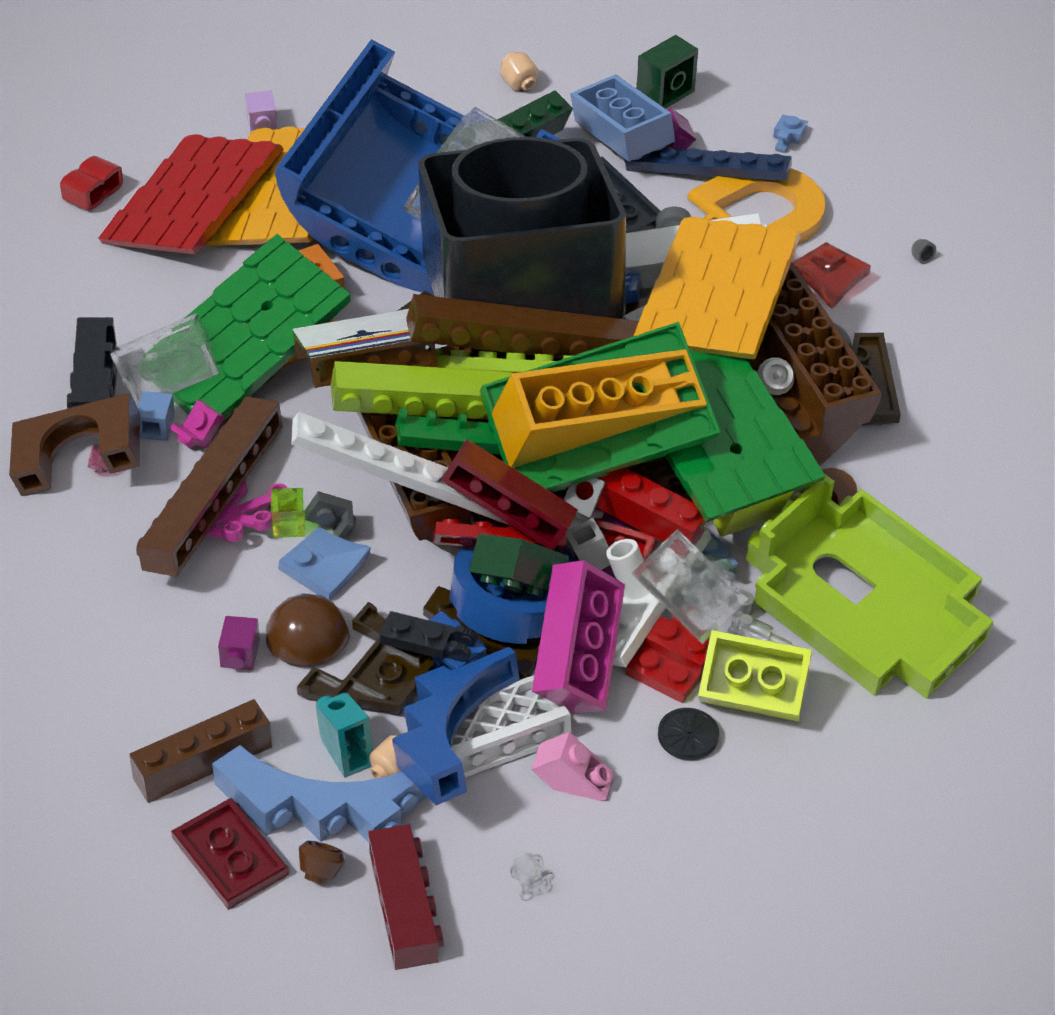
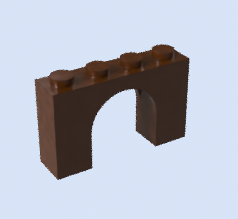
(40, 438)

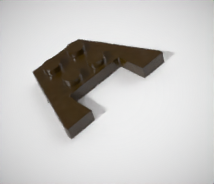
(380, 679)

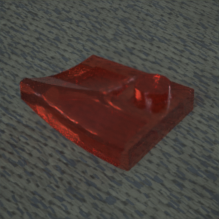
(831, 272)

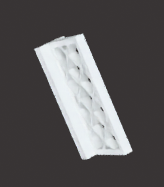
(513, 741)

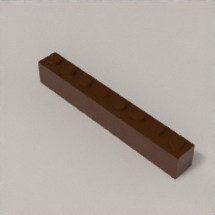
(510, 327)
(209, 487)

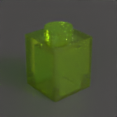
(287, 512)

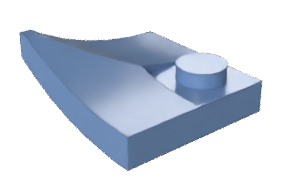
(324, 562)

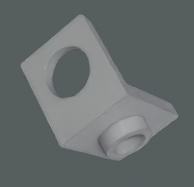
(586, 508)

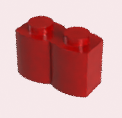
(91, 182)

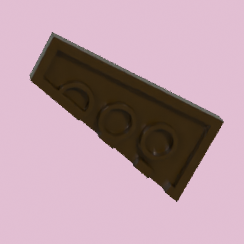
(874, 357)

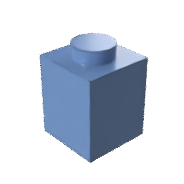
(156, 415)

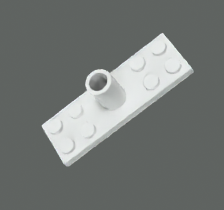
(639, 606)

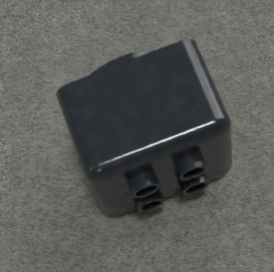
(524, 226)

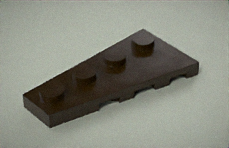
(525, 653)

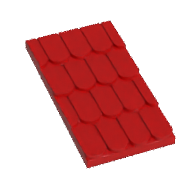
(191, 194)

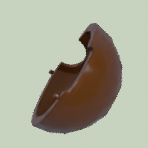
(306, 630)

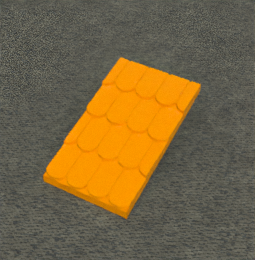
(263, 210)
(721, 284)

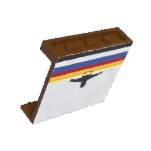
(364, 339)

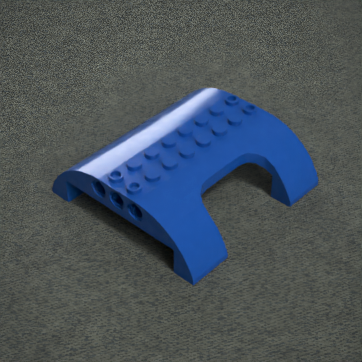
(361, 165)

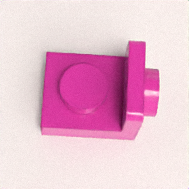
(199, 425)

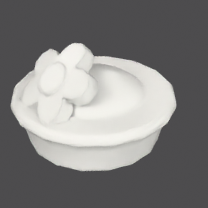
(776, 375)

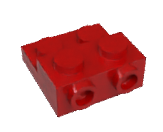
(669, 660)

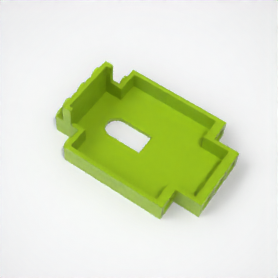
(910, 623)

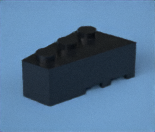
(93, 367)

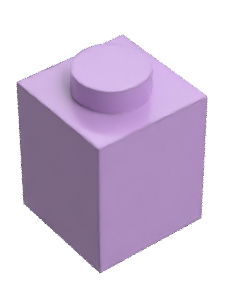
(261, 110)

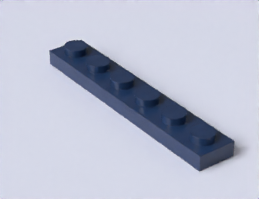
(714, 163)

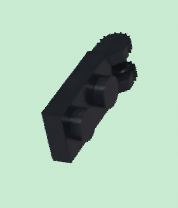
(427, 637)

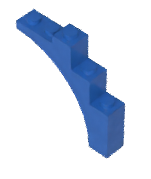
(432, 722)

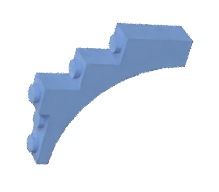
(321, 806)

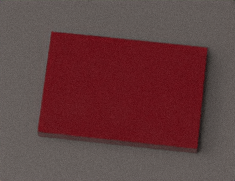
(230, 853)

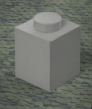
(589, 544)

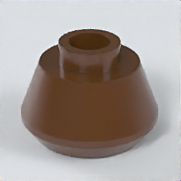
(320, 861)

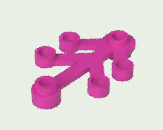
(235, 515)

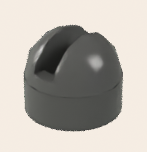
(923, 250)

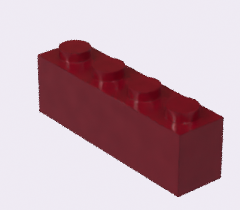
(509, 495)
(404, 898)

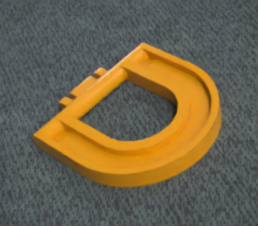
(798, 189)

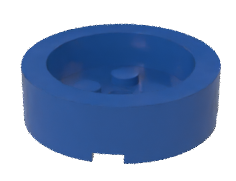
(491, 609)

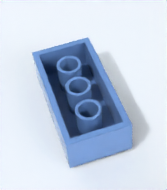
(623, 117)

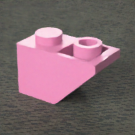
(572, 768)

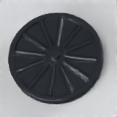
(688, 733)

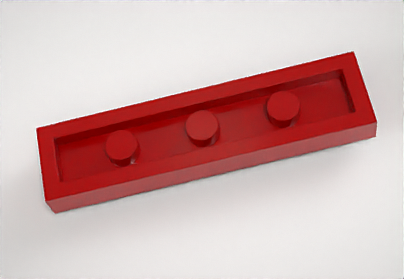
(457, 534)

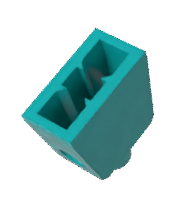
(343, 718)

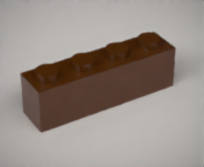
(190, 752)

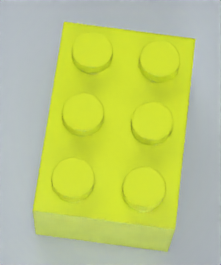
(755, 675)

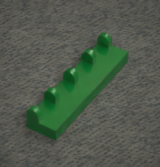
(443, 433)

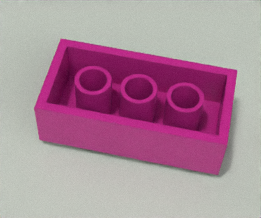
(578, 637)

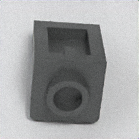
(332, 513)

